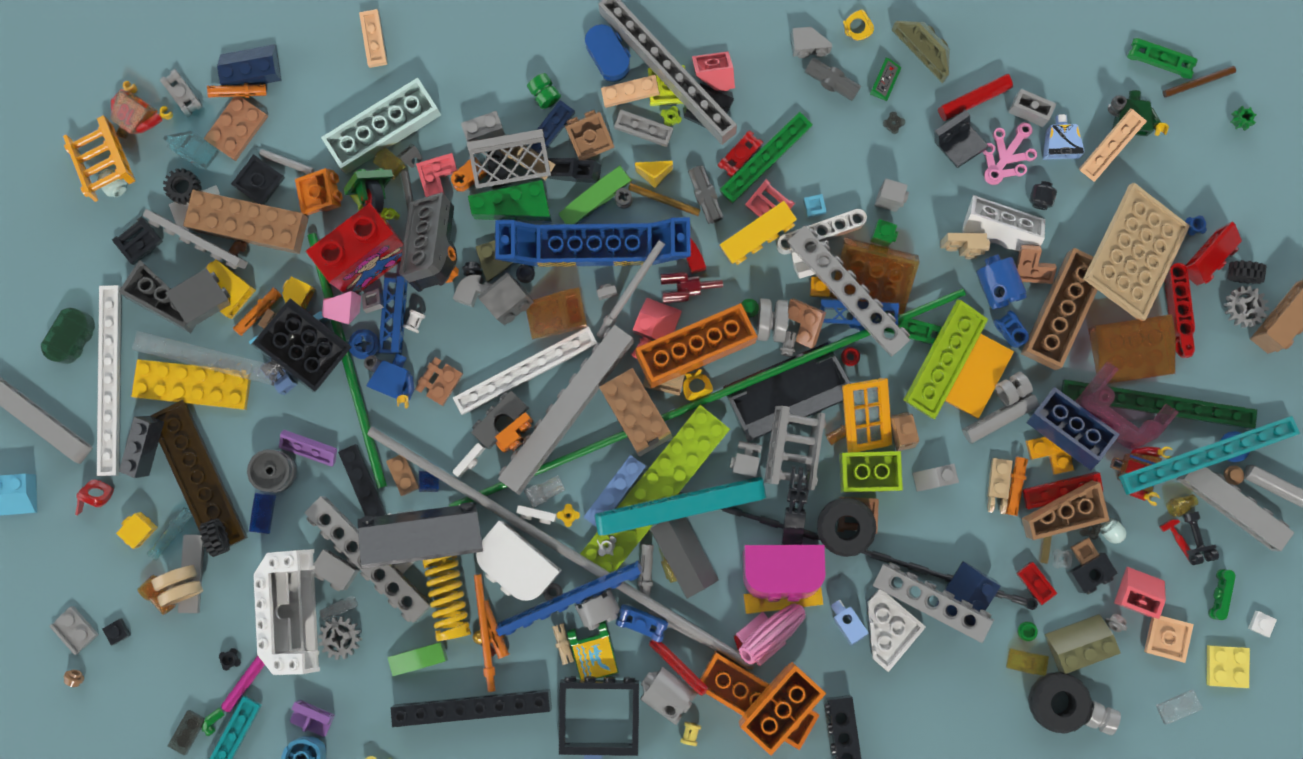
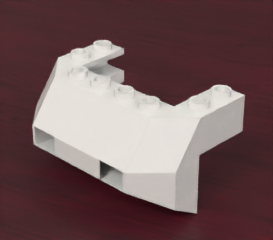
(286, 612)

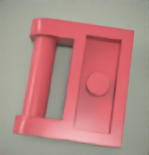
(760, 204)

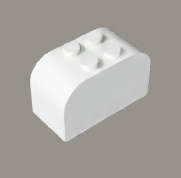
(515, 563)

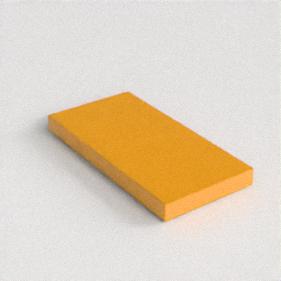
(979, 376)

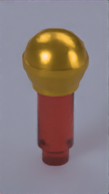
(477, 639)

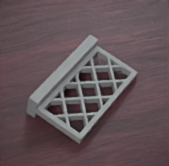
(502, 143)

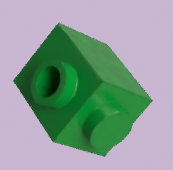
(884, 233)

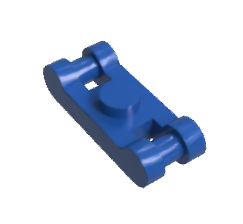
(642, 622)

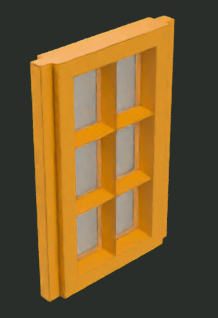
(867, 415)

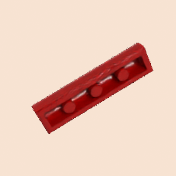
(975, 97)

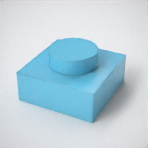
(814, 205)

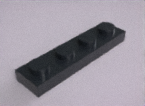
(362, 481)

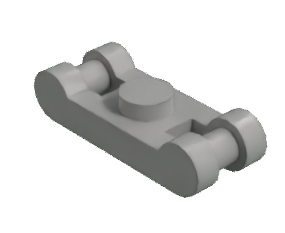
(181, 93)

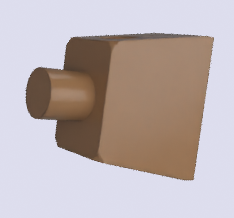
(904, 431)

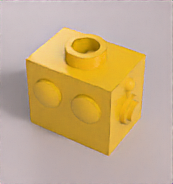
(136, 530)

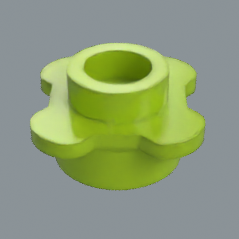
(671, 121)

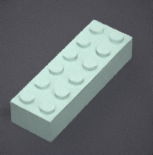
(381, 126)

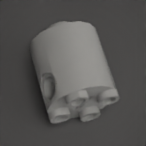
(667, 694)

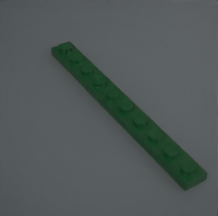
(1187, 408)

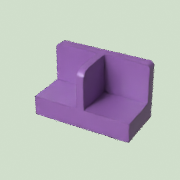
(311, 718)

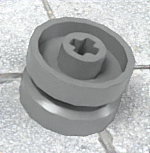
(772, 320)

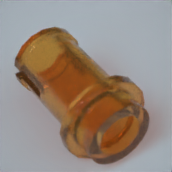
(836, 435)

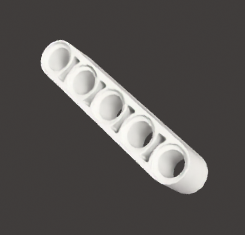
(829, 226)

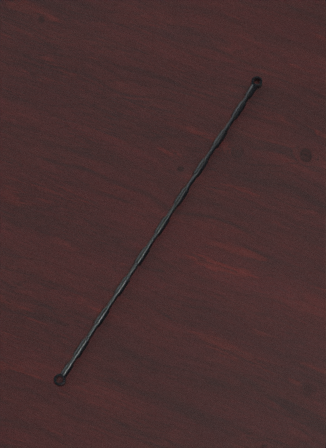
(877, 555)

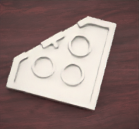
(890, 629)

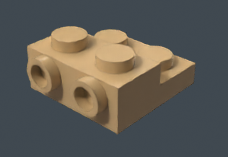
(969, 244)

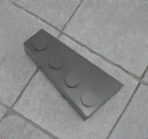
(149, 292)

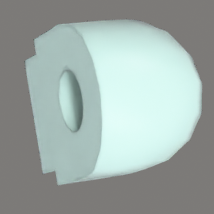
(1113, 531)

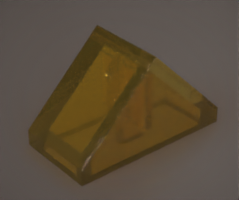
(1027, 662)

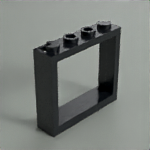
(613, 749)

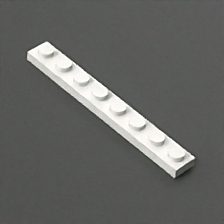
(525, 371)

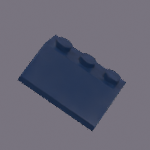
(249, 66)
(973, 587)

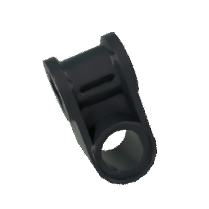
(502, 173)

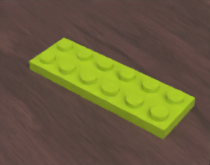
(945, 359)

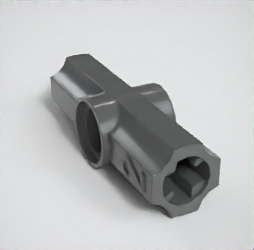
(832, 79)
(705, 194)

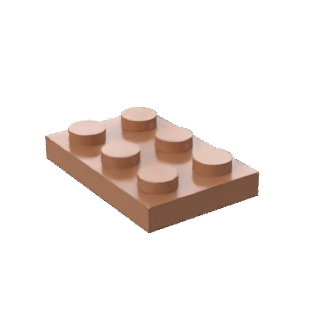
(235, 127)

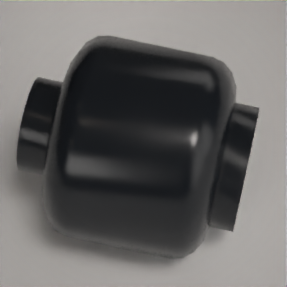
(1043, 195)

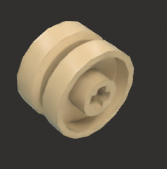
(177, 585)

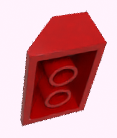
(1213, 254)

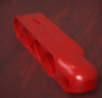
(1182, 340)

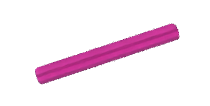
(242, 685)

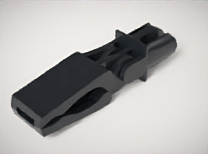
(795, 517)

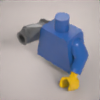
(391, 378)

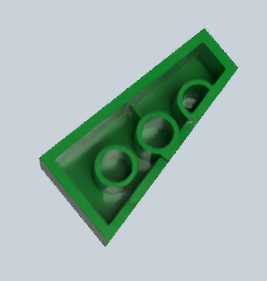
(512, 203)

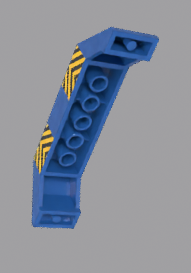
(591, 243)

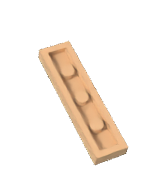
(1112, 145)

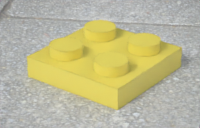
(1228, 666)

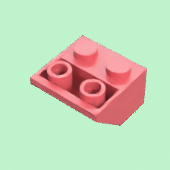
(1141, 593)

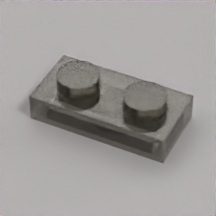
(186, 732)

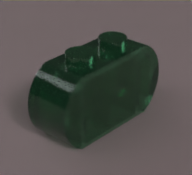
(68, 336)

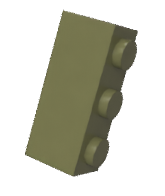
(1082, 644)

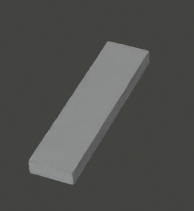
(192, 555)

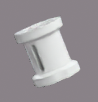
(414, 321)

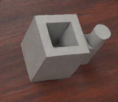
(745, 463)

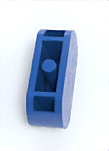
(608, 53)

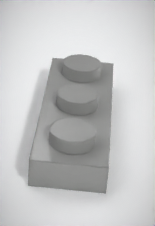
(643, 128)

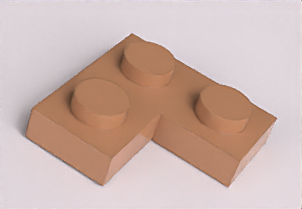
(1030, 268)
(810, 320)

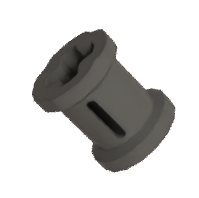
(620, 202)

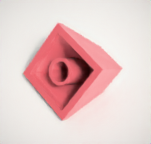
(715, 70)
(656, 320)

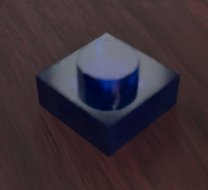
(428, 482)

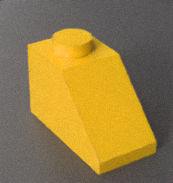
(298, 292)

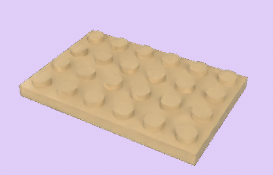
(1136, 252)

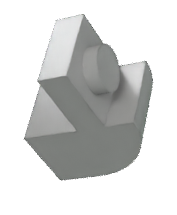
(469, 288)

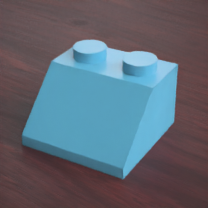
(18, 494)

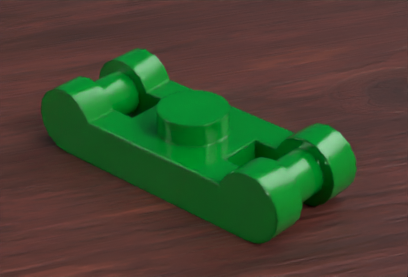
(1222, 594)

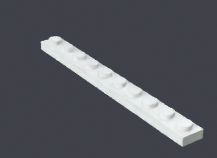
(108, 381)

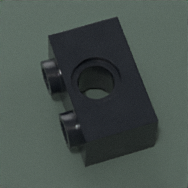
(1104, 574)

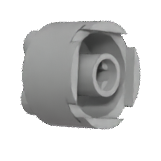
(598, 609)

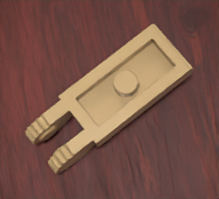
(999, 483)

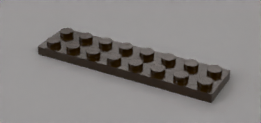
(196, 471)

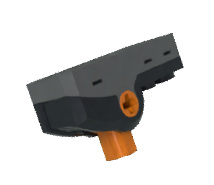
(427, 248)

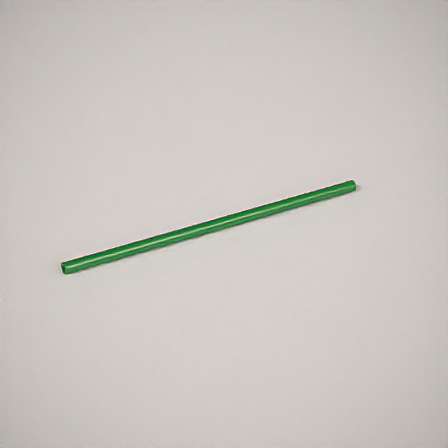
(353, 384)

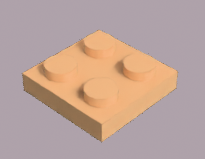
(1169, 638)

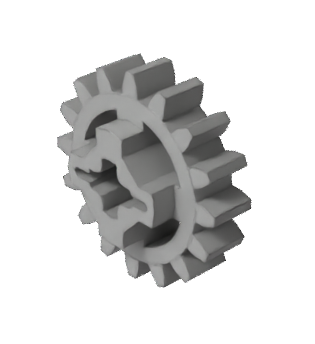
(1238, 309)
(341, 645)

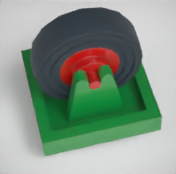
(369, 186)

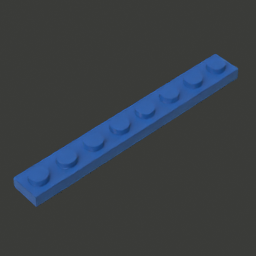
(575, 596)

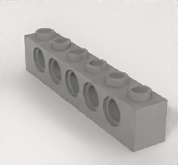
(885, 583)

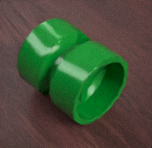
(542, 88)

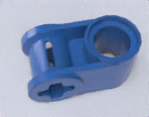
(1011, 328)

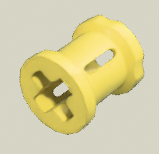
(690, 734)

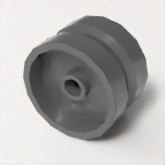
(261, 466)

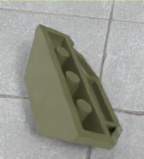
(925, 45)

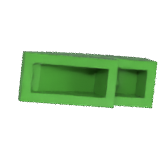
(417, 658)

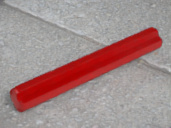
(679, 667)

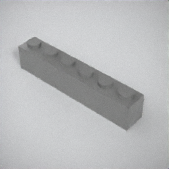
(1238, 508)

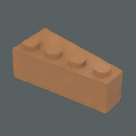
(1070, 512)

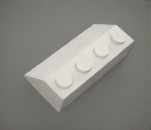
(1004, 224)

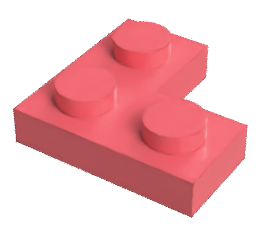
(432, 171)

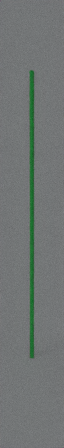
(726, 391)

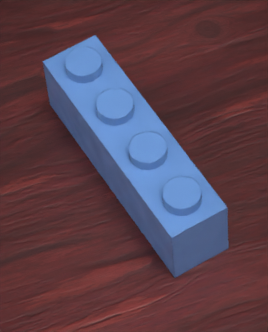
(617, 488)

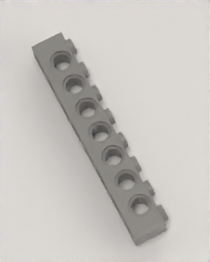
(890, 345)
(315, 517)

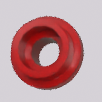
(850, 350)

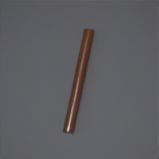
(1199, 81)

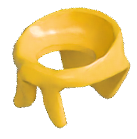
(869, 28)
(692, 396)

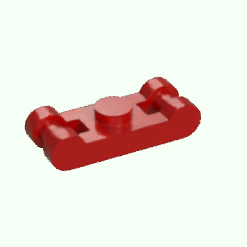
(740, 154)

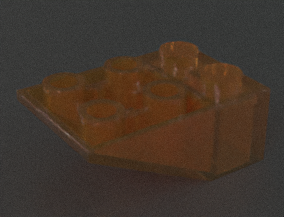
(557, 314)

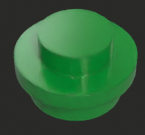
(751, 307)
(1027, 631)

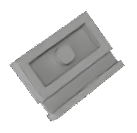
(74, 630)

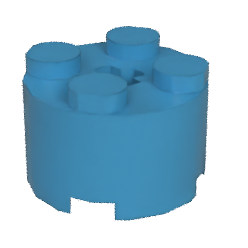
(306, 745)

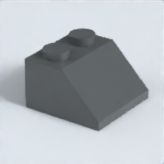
(506, 299)

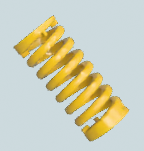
(461, 628)

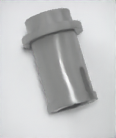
(788, 346)

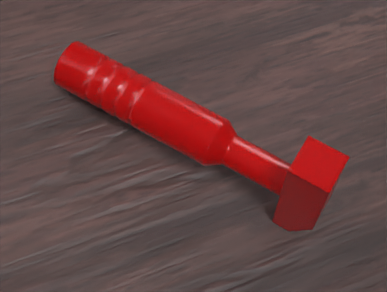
(1178, 538)

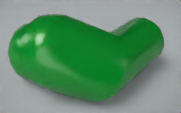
(209, 721)

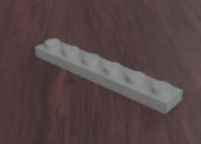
(201, 244)

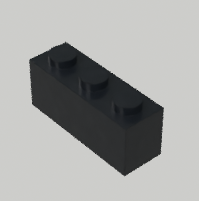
(141, 446)

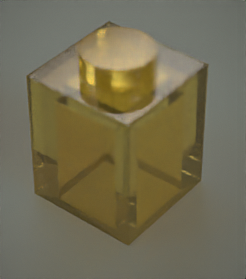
(387, 161)

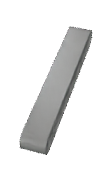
(43, 423)

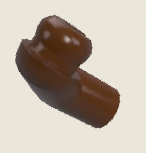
(237, 247)

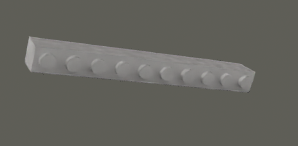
(668, 70)
(566, 409)

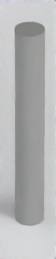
(285, 161)

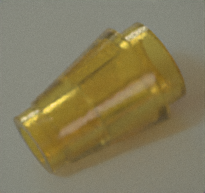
(1181, 505)

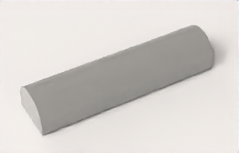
(999, 418)
(1274, 484)

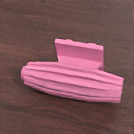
(767, 635)

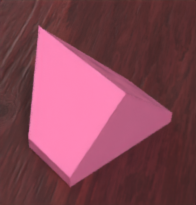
(342, 307)

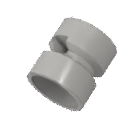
(1015, 388)
(1103, 718)

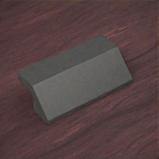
(684, 556)

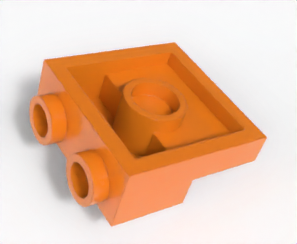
(318, 191)
(510, 438)

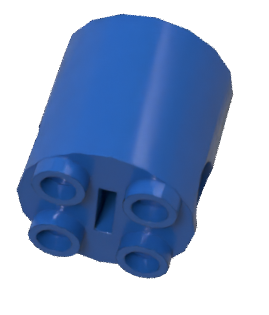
(1001, 282)

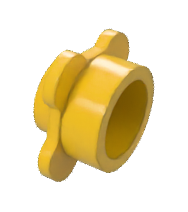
(568, 520)

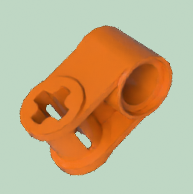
(466, 174)

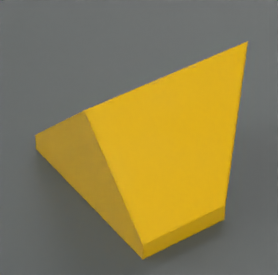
(654, 171)

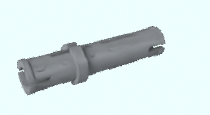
(646, 562)

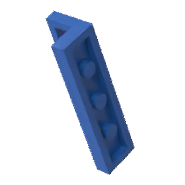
(837, 305)
(399, 316)

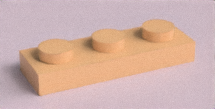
(373, 38)
(630, 91)

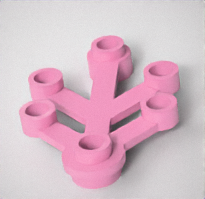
(1007, 156)

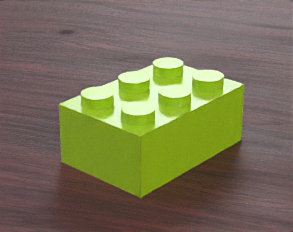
(870, 471)

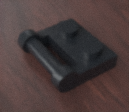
(139, 245)

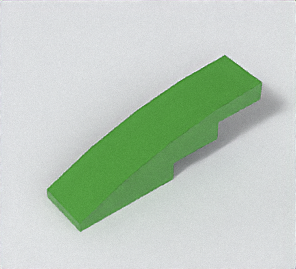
(595, 196)

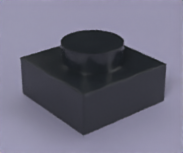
(116, 632)

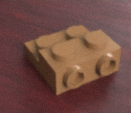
(589, 135)

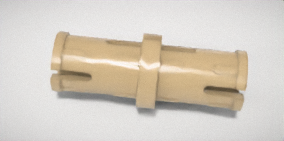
(563, 644)

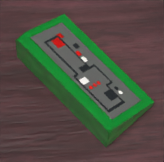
(885, 79)

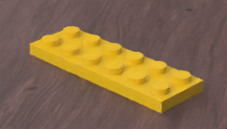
(189, 383)

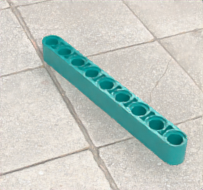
(680, 506)

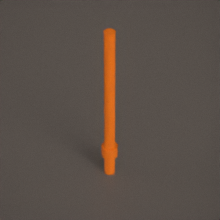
(489, 670)

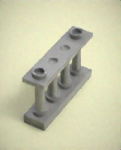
(780, 436)

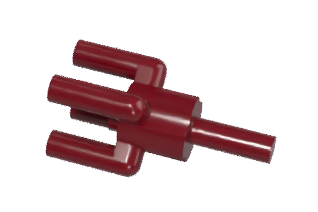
(686, 286)

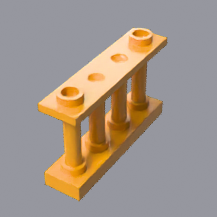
(116, 157)

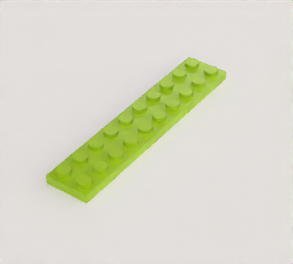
(662, 479)

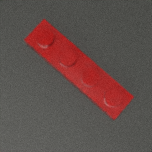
(1047, 493)

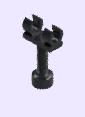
(1195, 556)

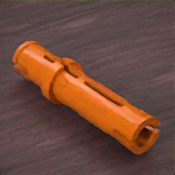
(236, 90)
(257, 311)
(1016, 486)
(495, 639)

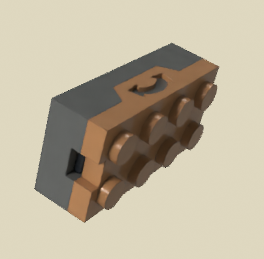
(636, 412)

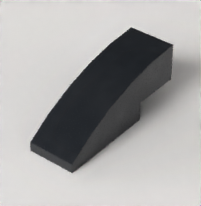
(575, 170)

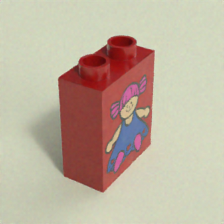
(357, 251)

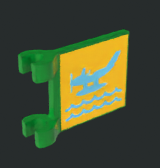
(593, 654)

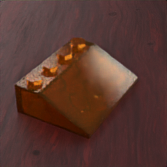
(882, 270)
(1135, 347)

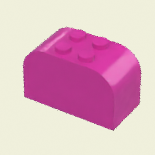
(783, 571)

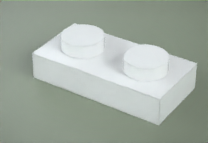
(528, 513)

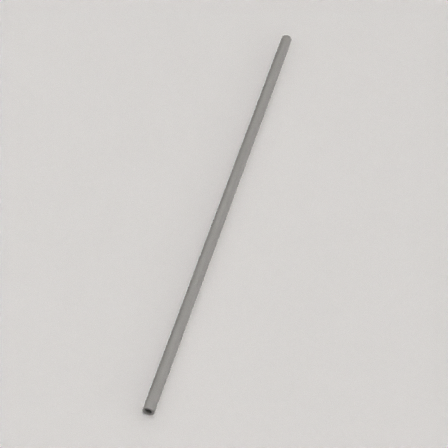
(555, 545)

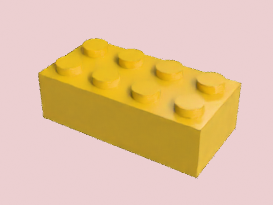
(761, 230)

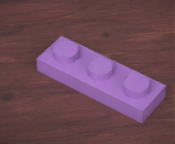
(307, 448)

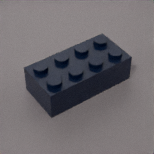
(1073, 428)

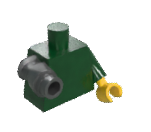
(1120, 106)

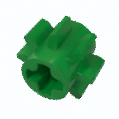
(1243, 118)

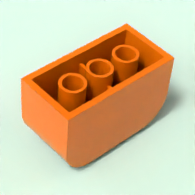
(781, 708)

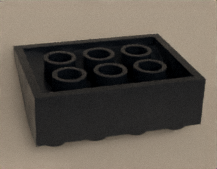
(301, 345)

